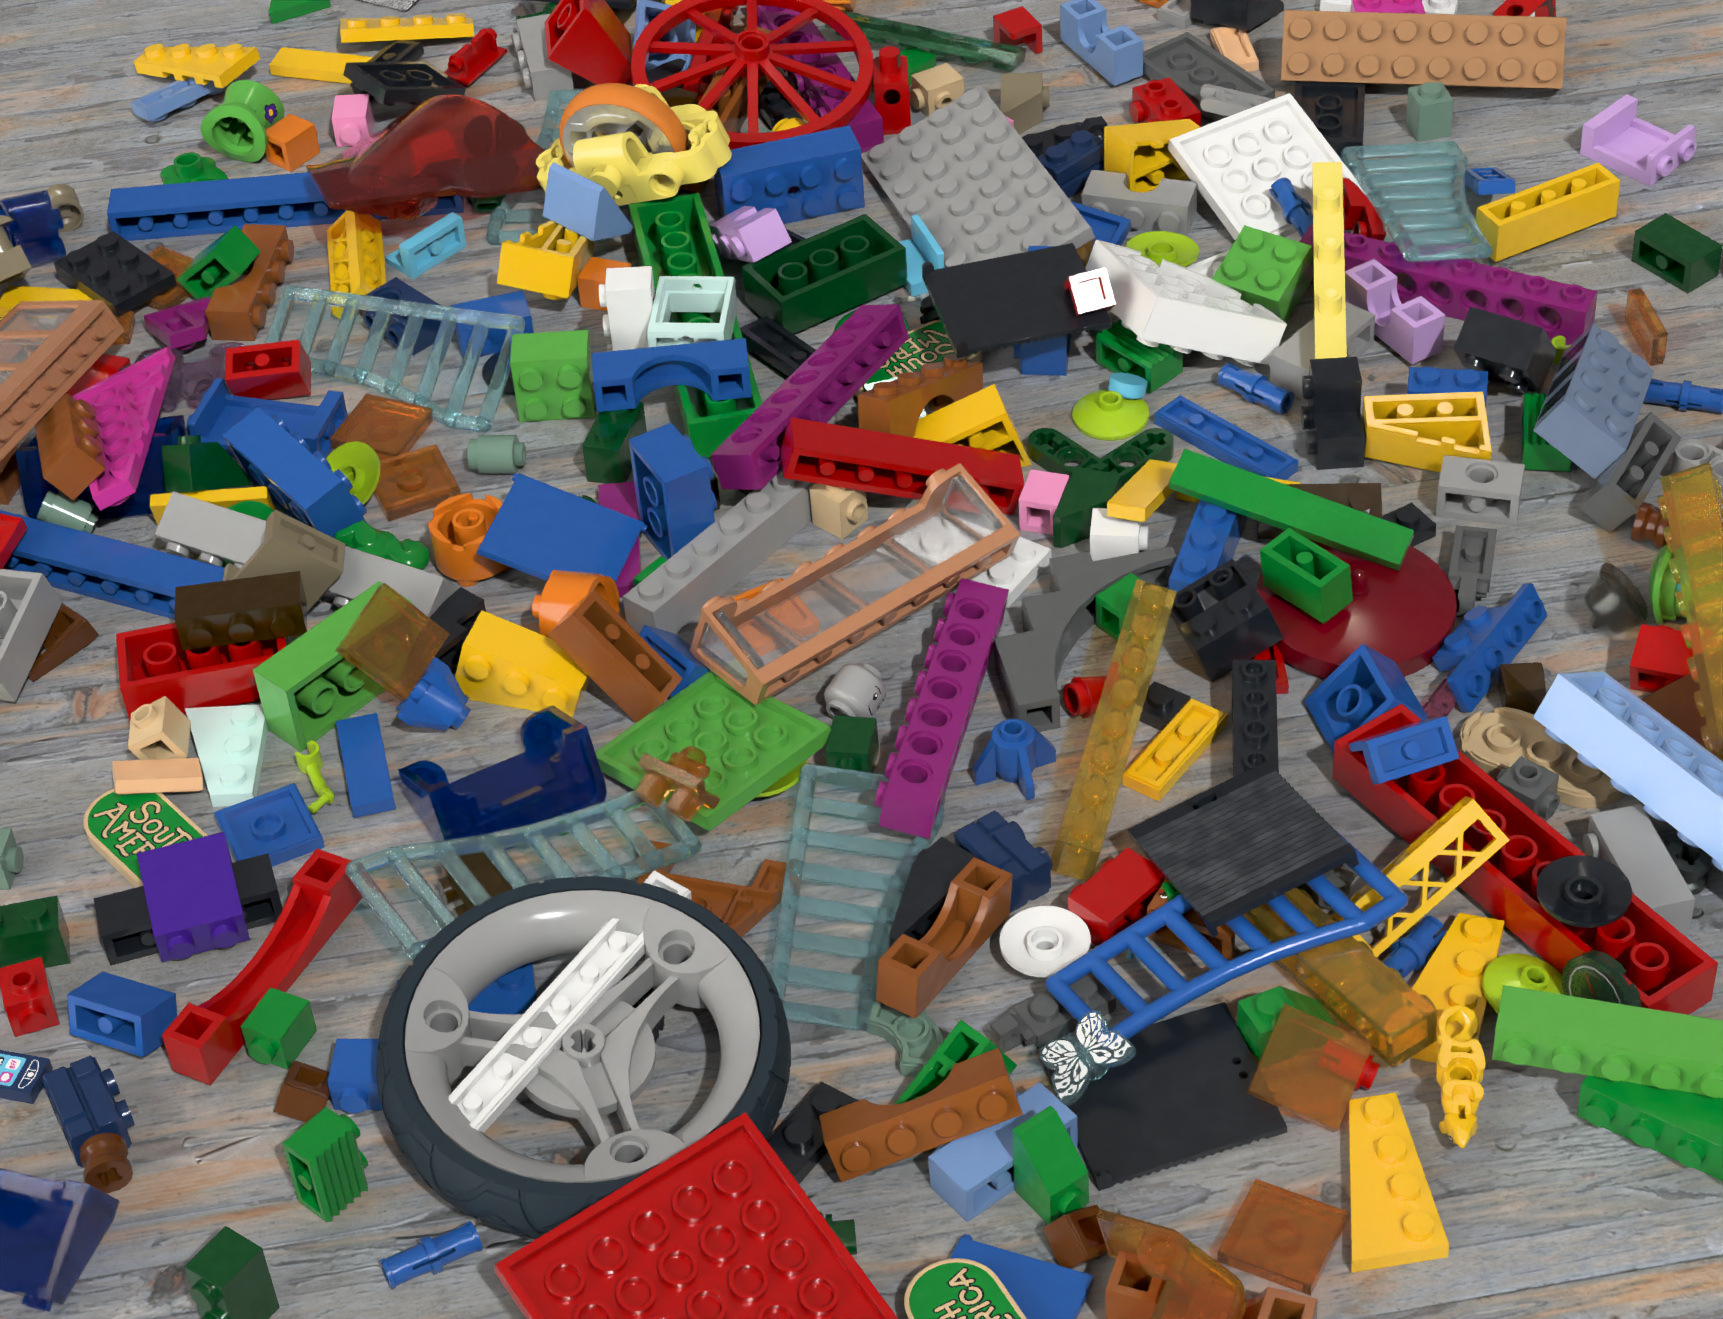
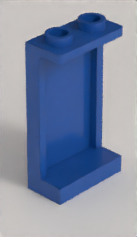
(222, 411)

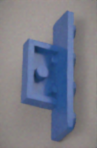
(1486, 641)

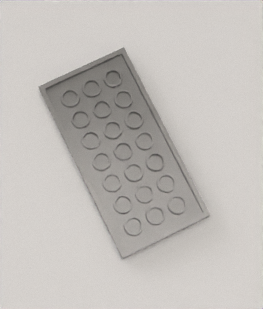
(974, 184)

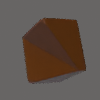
(303, 1092)
(1076, 1238)

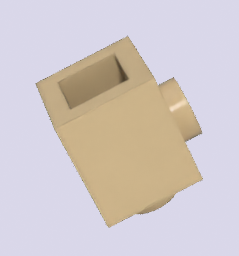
(935, 88)
(838, 509)
(159, 731)

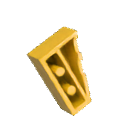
(1143, 152)
(545, 261)
(975, 422)
(1425, 427)
(518, 668)

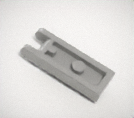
(1227, 101)

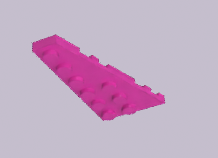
(126, 417)

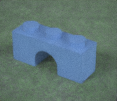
(1113, 53)

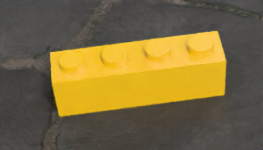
(1549, 210)

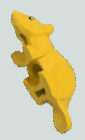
(1459, 1074)

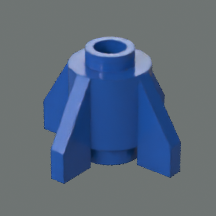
(435, 700)
(1014, 754)

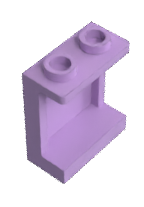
(1633, 145)

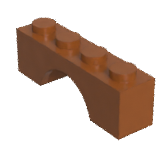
(241, 308)
(898, 404)
(916, 970)
(873, 1135)
(1135, 1295)

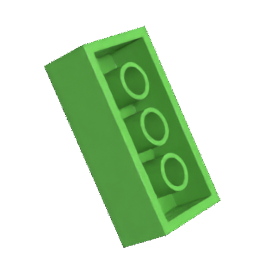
(311, 683)

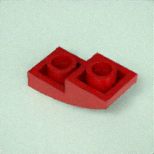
(1360, 213)

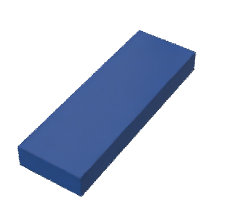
(1489, 181)
(365, 765)

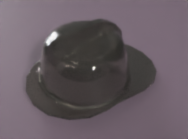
(1615, 601)

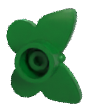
(191, 168)

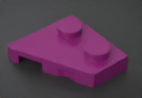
(180, 325)

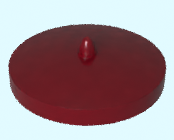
(1391, 611)

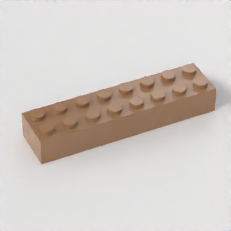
(1423, 49)

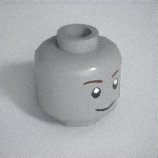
(855, 691)

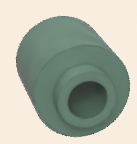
(496, 454)
(67, 512)

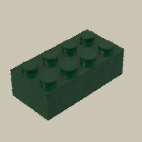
(825, 274)

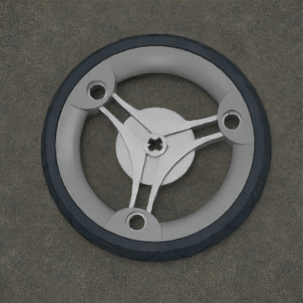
(602, 1058)

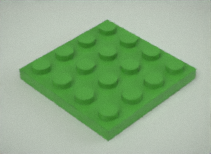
(742, 743)

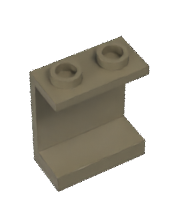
(292, 548)

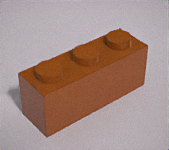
(70, 446)
(615, 656)

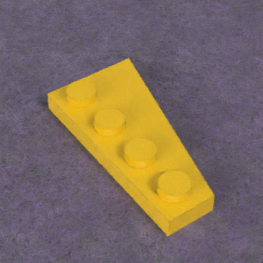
(398, 28)
(202, 62)
(1457, 970)
(1389, 1195)

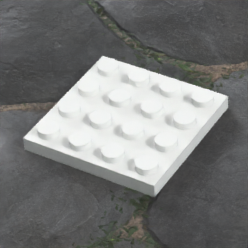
(1246, 154)

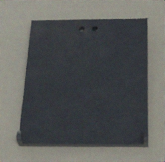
(1009, 300)
(1241, 845)
(1173, 1100)

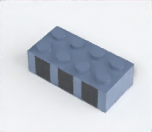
(1594, 401)

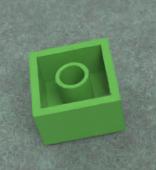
(1267, 270)
(553, 375)

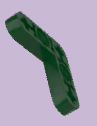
(1053, 449)

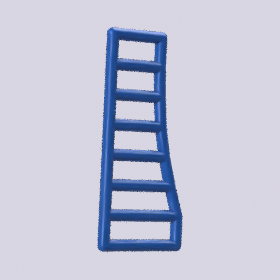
(1221, 969)

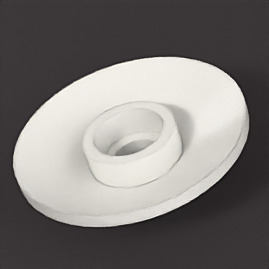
(1043, 940)

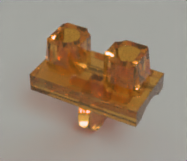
(681, 779)

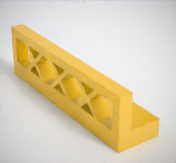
(356, 255)
(1417, 857)

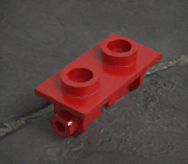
(476, 58)

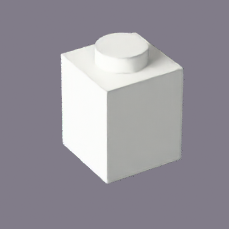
(1115, 536)

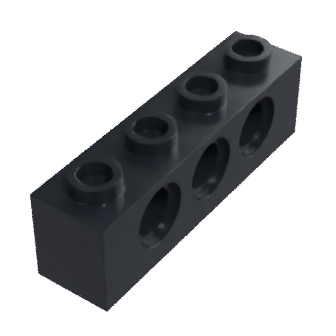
(1254, 714)

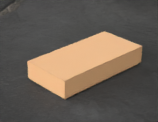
(1235, 47)
(157, 775)

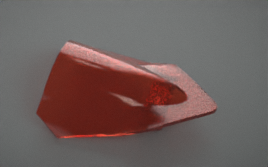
(428, 153)

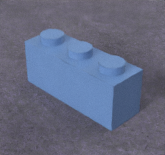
(979, 1167)

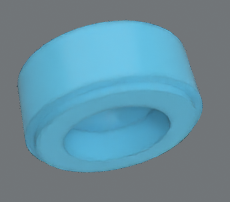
(1127, 385)

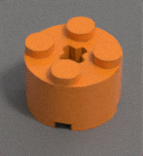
(458, 532)
(565, 590)

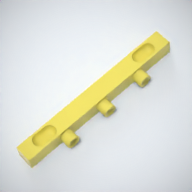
(1328, 260)

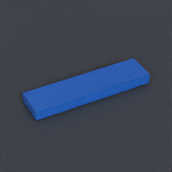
(1224, 439)

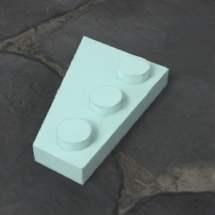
(229, 750)

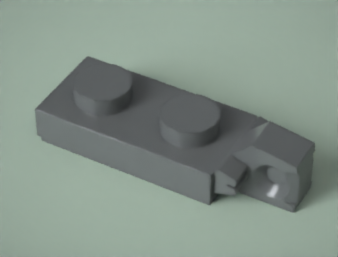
(1471, 564)
(1045, 1019)

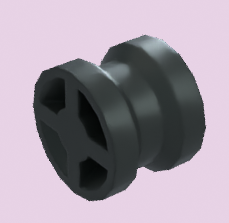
(1692, 864)

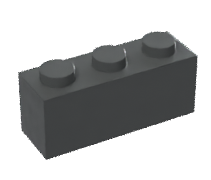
(1630, 477)

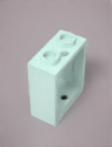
(681, 295)

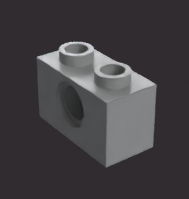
(1480, 490)

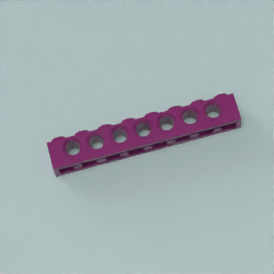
(821, 97)
(1463, 283)
(811, 393)
(942, 710)

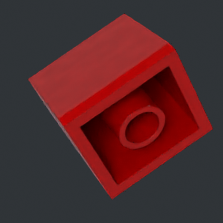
(589, 41)

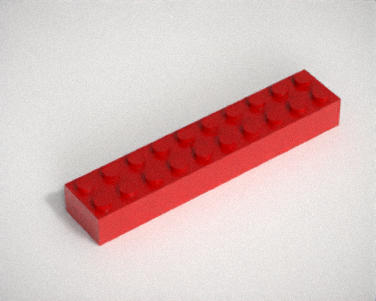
(1657, 957)

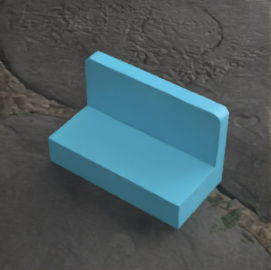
(429, 246)
(920, 249)

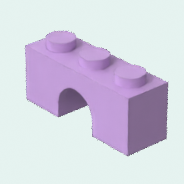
(749, 234)
(1408, 328)

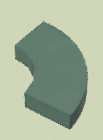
(913, 1038)

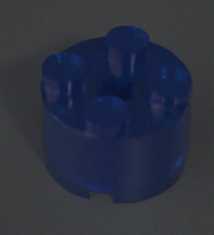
(34, 226)

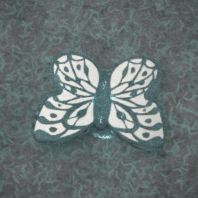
(1085, 1056)

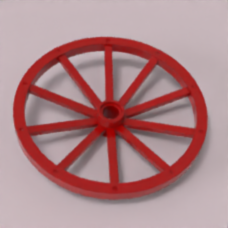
(753, 56)

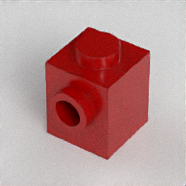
(30, 1005)

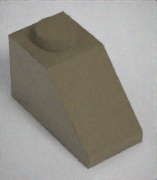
(1023, 99)

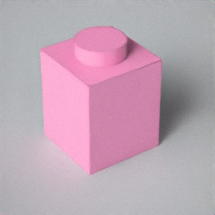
(352, 119)
(1040, 499)

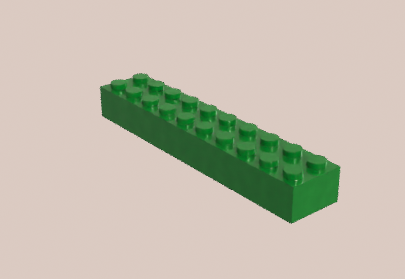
(678, 242)

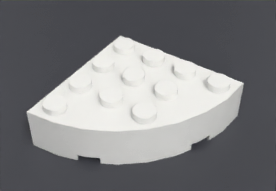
(1185, 308)

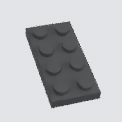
(1193, 64)

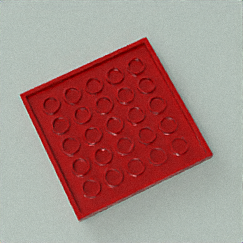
(696, 1239)

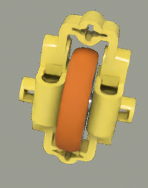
(636, 142)

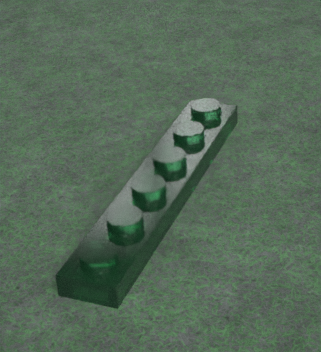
(938, 42)

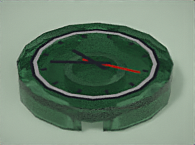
(1598, 978)

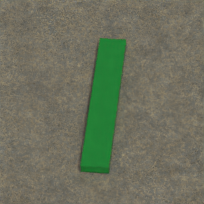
(1291, 508)

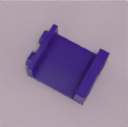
(192, 897)

